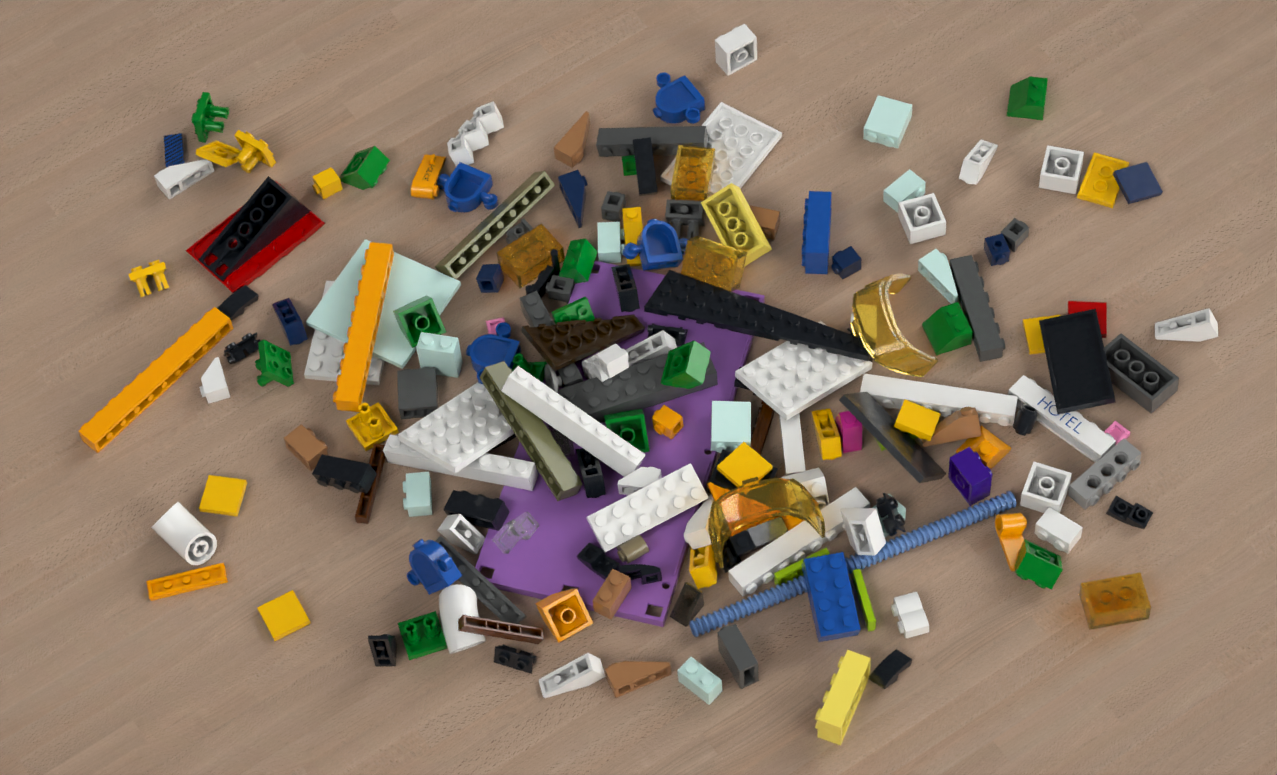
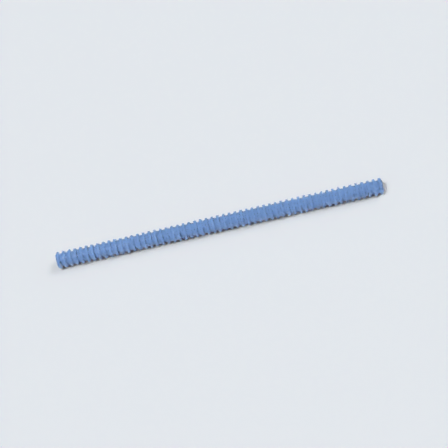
(891, 548)

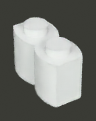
(910, 615)

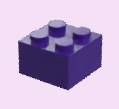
(970, 475)

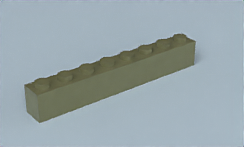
(495, 225)
(533, 436)

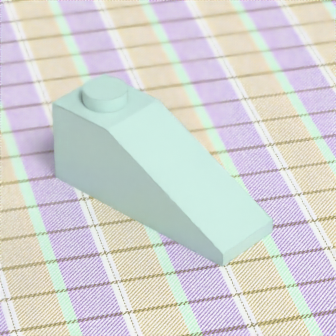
(937, 271)

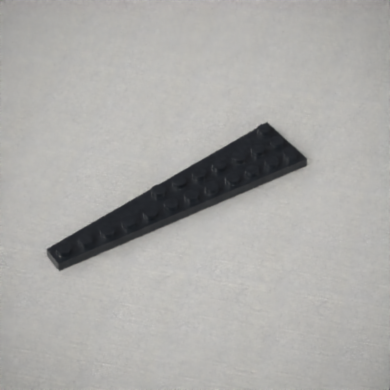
(710, 304)

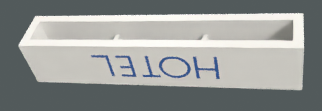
(1069, 426)

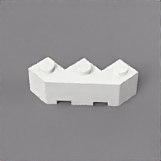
(474, 133)
(606, 363)

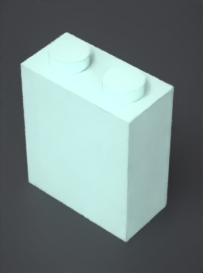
(887, 122)
(440, 352)
(730, 425)

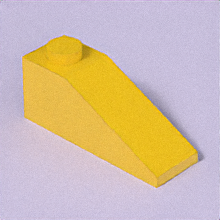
(632, 228)
(826, 434)
(703, 566)

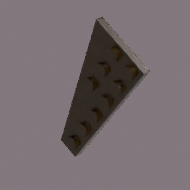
(578, 339)

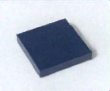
(1137, 182)

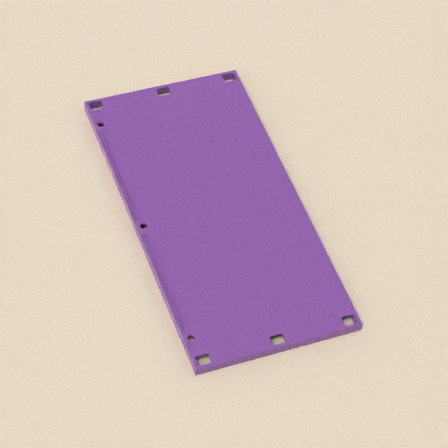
(550, 555)

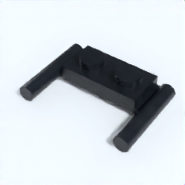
(545, 276)

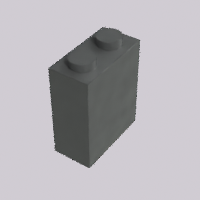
(417, 392)
(738, 656)

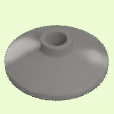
(551, 379)

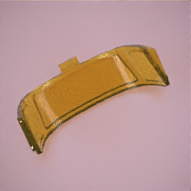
(879, 329)
(757, 502)

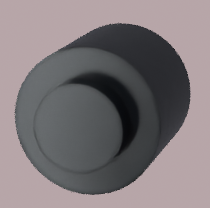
(1025, 420)

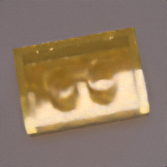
(693, 173)
(529, 255)
(714, 263)
(1114, 601)

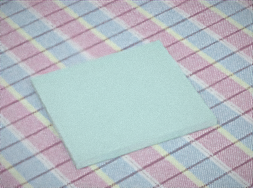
(406, 284)

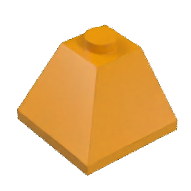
(988, 447)
(564, 613)

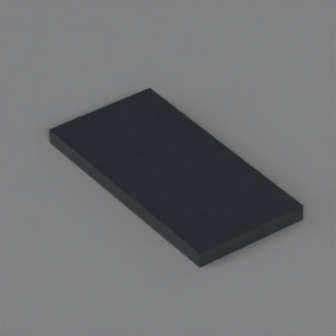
(1077, 361)
(898, 443)

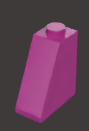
(850, 431)

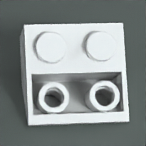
(815, 483)
(863, 530)

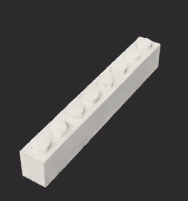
(940, 398)
(572, 422)
(486, 468)
(792, 545)

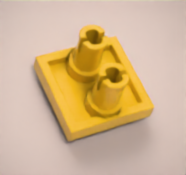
(253, 151)
(156, 270)
(371, 425)

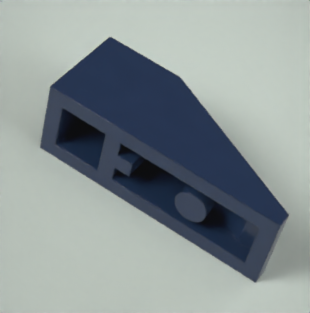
(574, 192)
(290, 321)

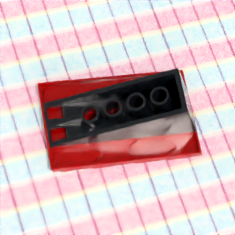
(255, 236)

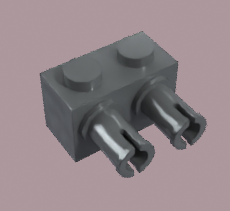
(685, 213)

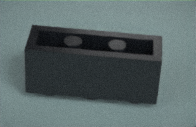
(644, 166)
(344, 474)
(477, 509)

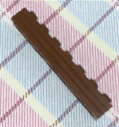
(762, 427)
(367, 499)
(500, 629)

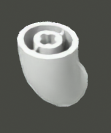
(186, 535)
(453, 603)

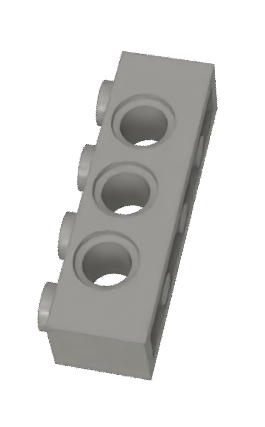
(1122, 452)

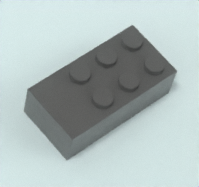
(1139, 374)

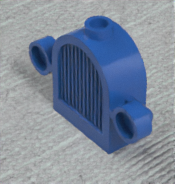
(677, 100)
(467, 189)
(657, 246)
(493, 349)
(431, 566)

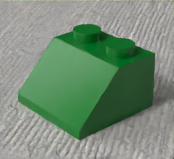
(1028, 98)
(365, 168)
(578, 261)
(417, 318)
(948, 329)
(686, 366)
(630, 427)
(1038, 565)

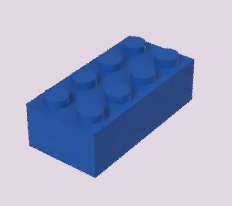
(816, 232)
(830, 597)

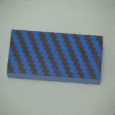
(174, 149)

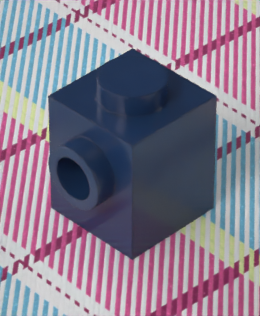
(996, 249)
(846, 262)
(490, 278)

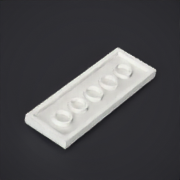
(647, 507)

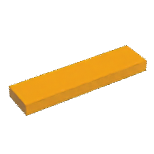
(187, 581)

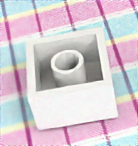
(736, 49)
(1061, 169)
(922, 218)
(1045, 488)

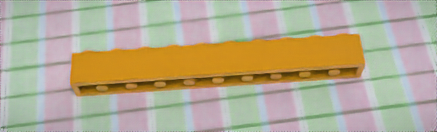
(364, 327)
(155, 379)

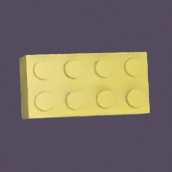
(736, 222)
(843, 697)

